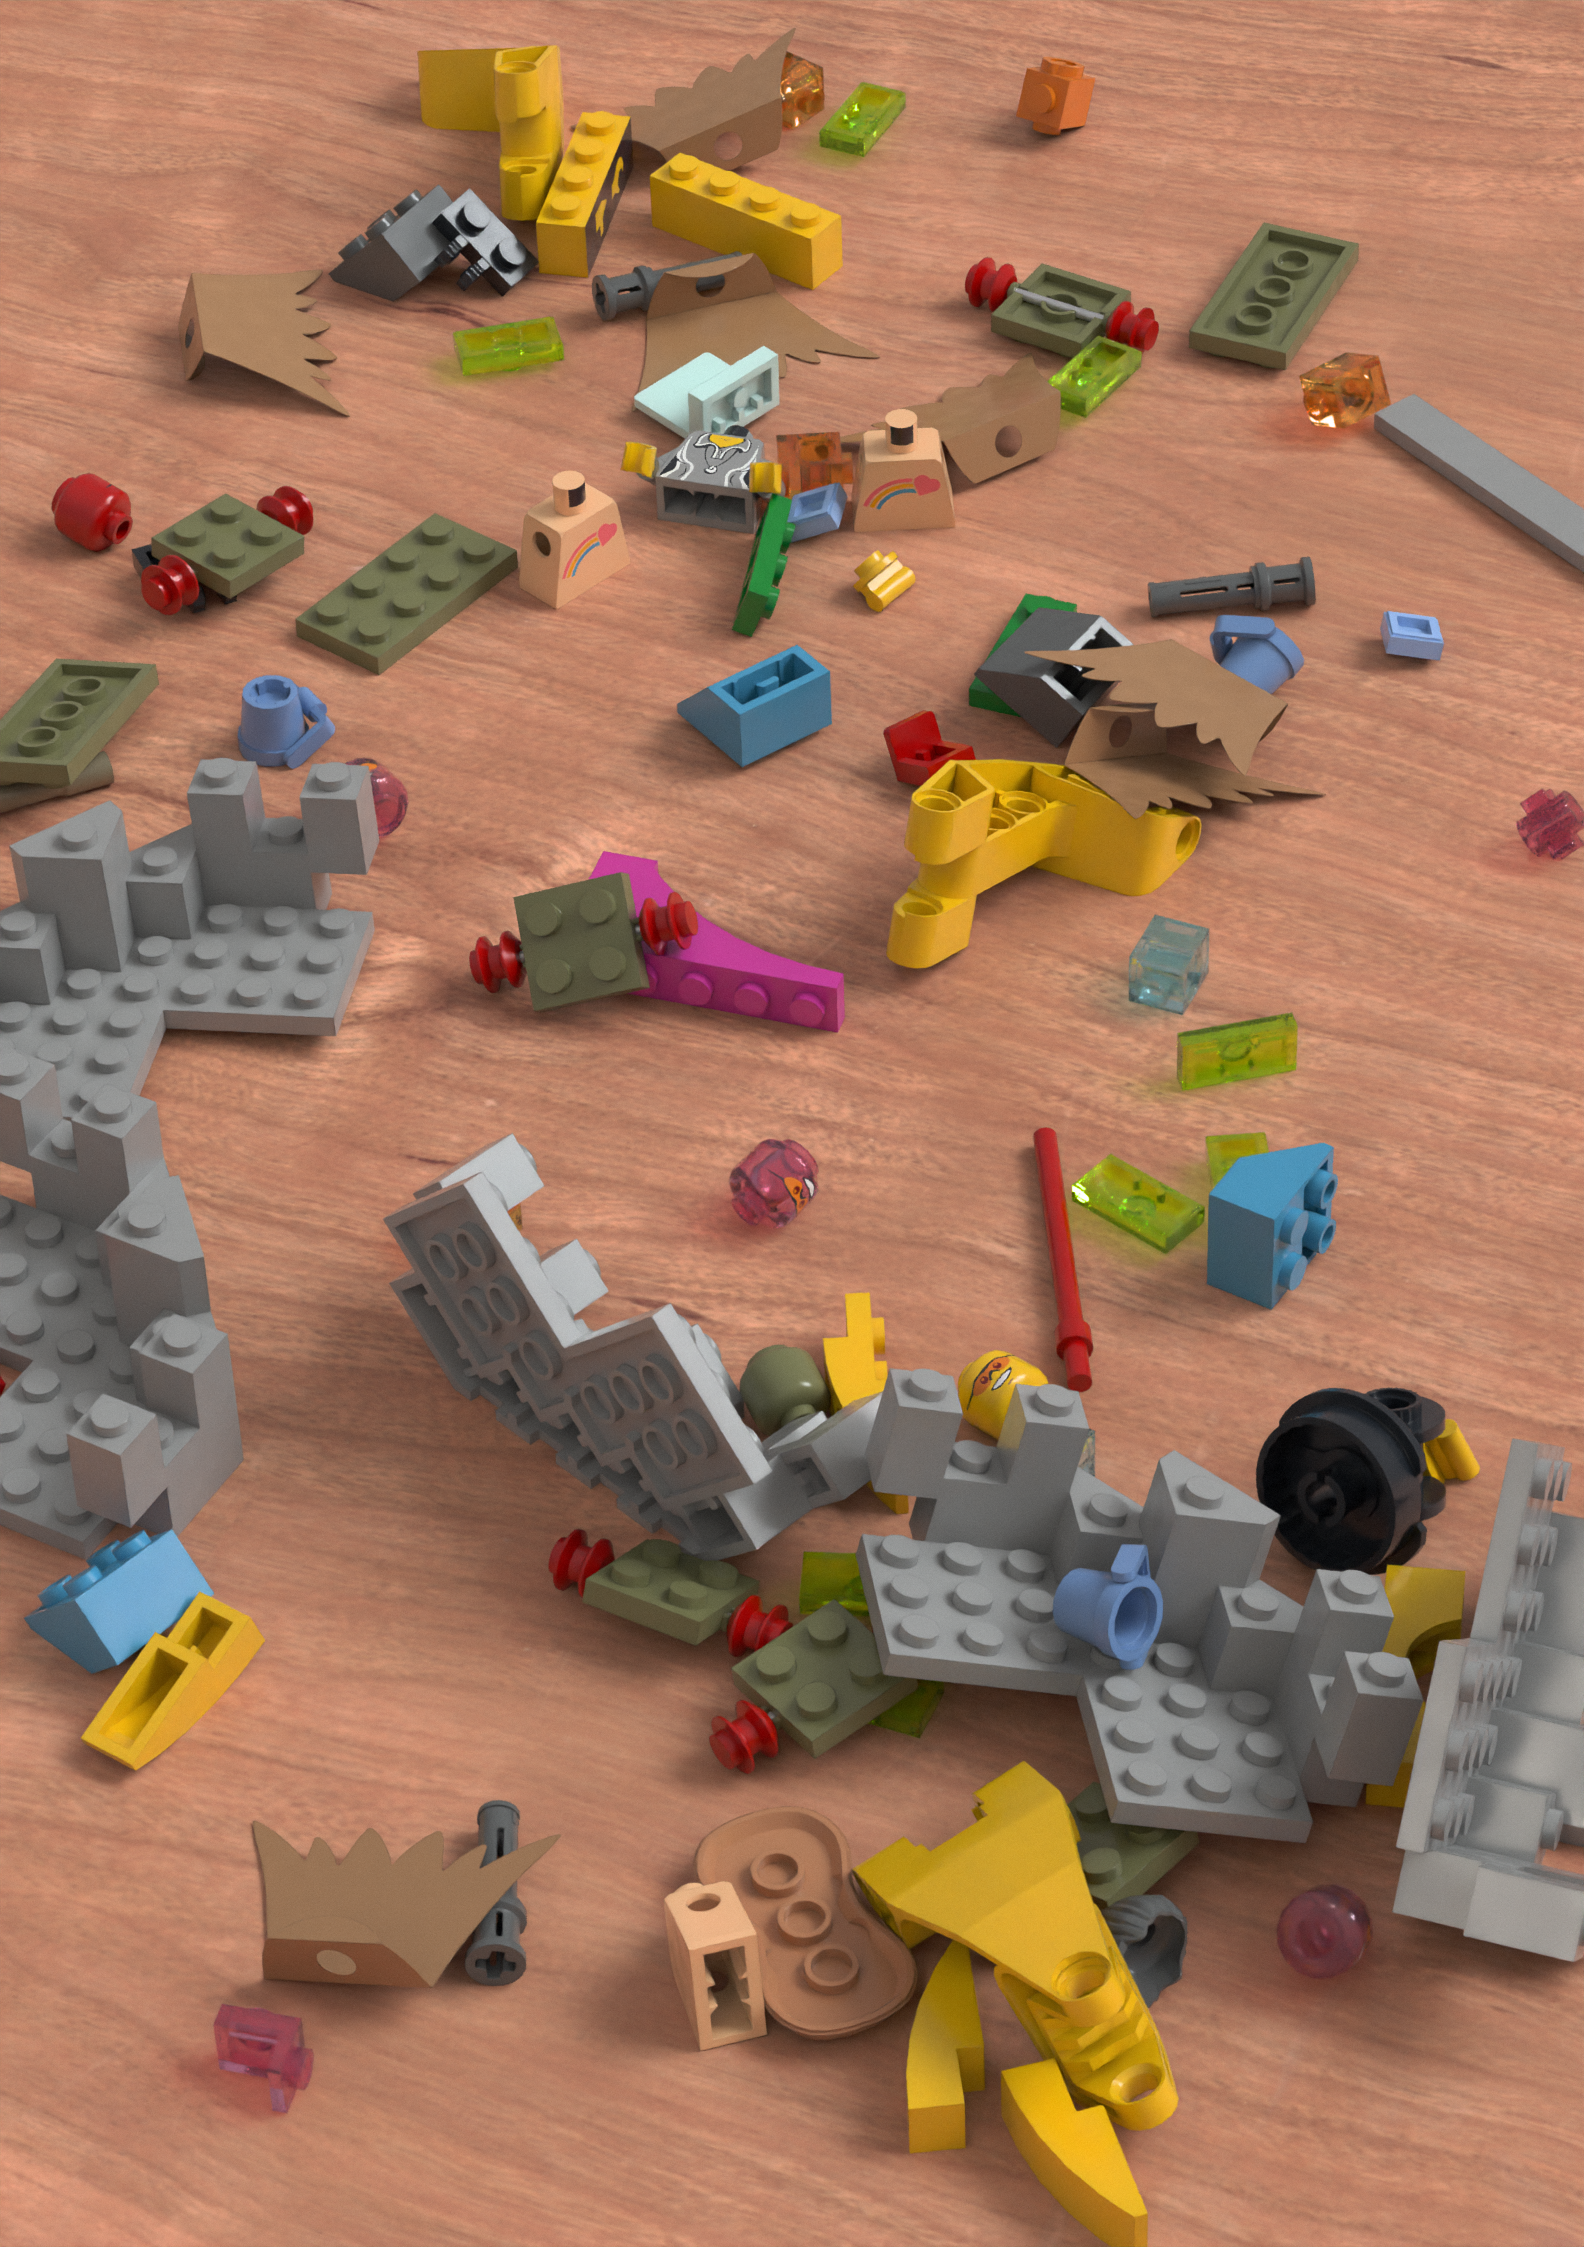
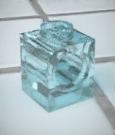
(1168, 964)

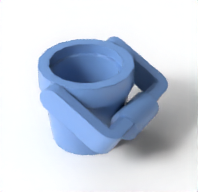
(1259, 653)
(274, 722)
(1114, 1609)

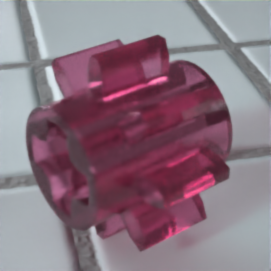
(1551, 823)

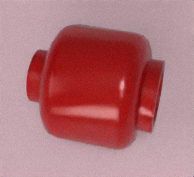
(92, 512)

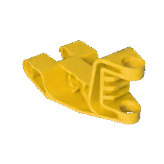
(508, 94)
(999, 817)
(1023, 1902)

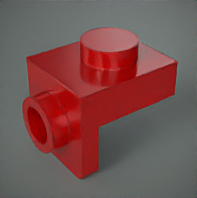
(919, 749)

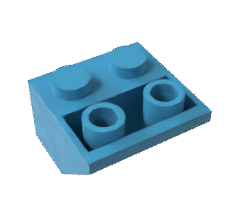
(763, 706)
(1270, 1221)
(119, 1600)

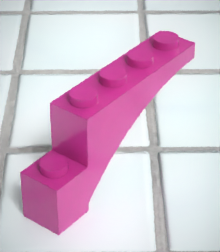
(726, 971)

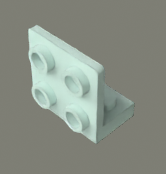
(713, 394)

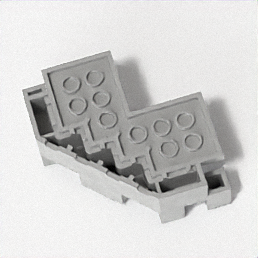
(187, 931)
(108, 1320)
(621, 1404)
(1243, 1689)
(1506, 1734)

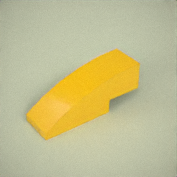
(174, 1682)
(944, 2055)
(1073, 2153)

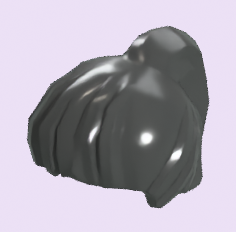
(1151, 1940)

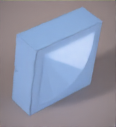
(817, 511)
(1411, 635)

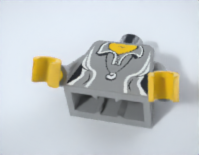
(709, 478)

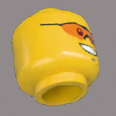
(988, 1387)

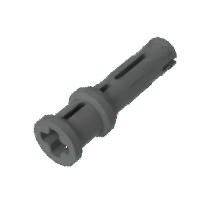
(641, 286)
(1166, 598)
(499, 1832)

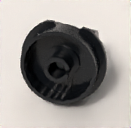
(1352, 1477)

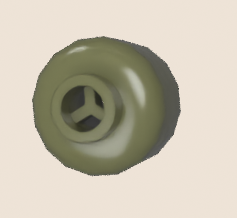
(782, 1387)

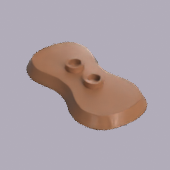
(820, 1950)

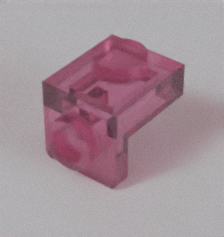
(266, 2047)

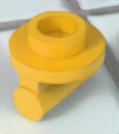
(882, 579)
(1450, 1455)

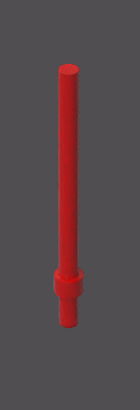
(1072, 1334)

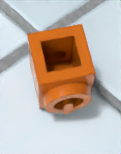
(1055, 95)

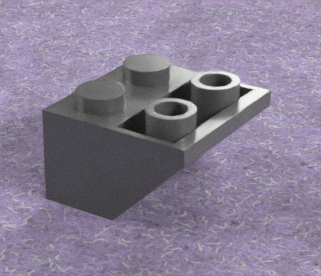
(398, 248)
(1047, 692)

